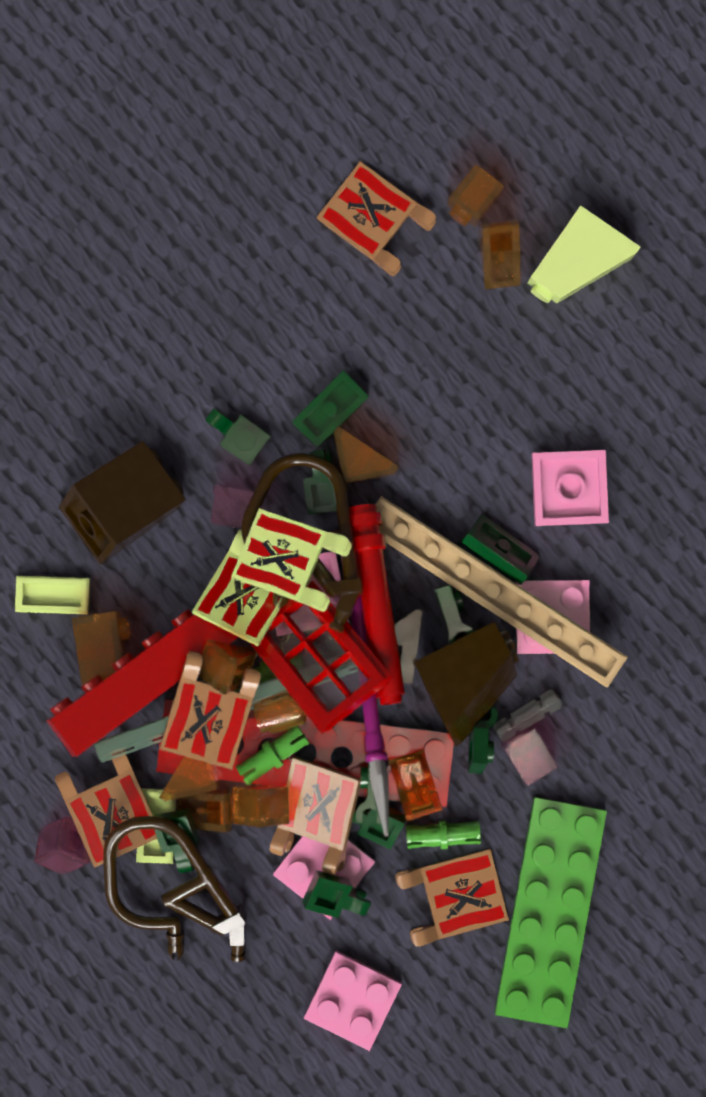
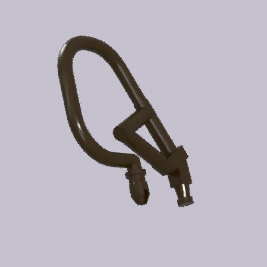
(347, 589)
(233, 916)

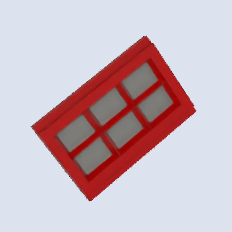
(320, 667)

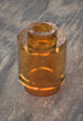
(278, 713)

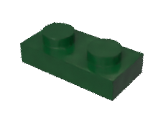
(330, 409)
(501, 549)

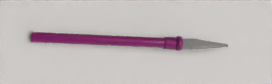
(374, 739)

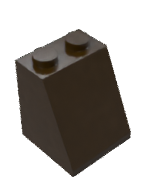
(121, 501)
(469, 678)

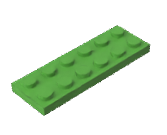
(550, 912)

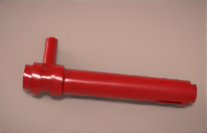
(376, 597)

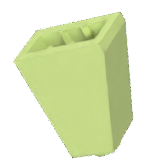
(580, 256)

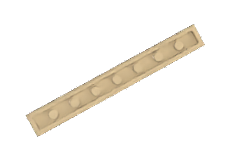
(499, 594)

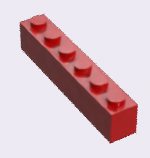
(132, 683)

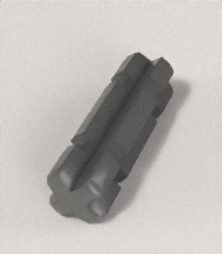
(527, 715)

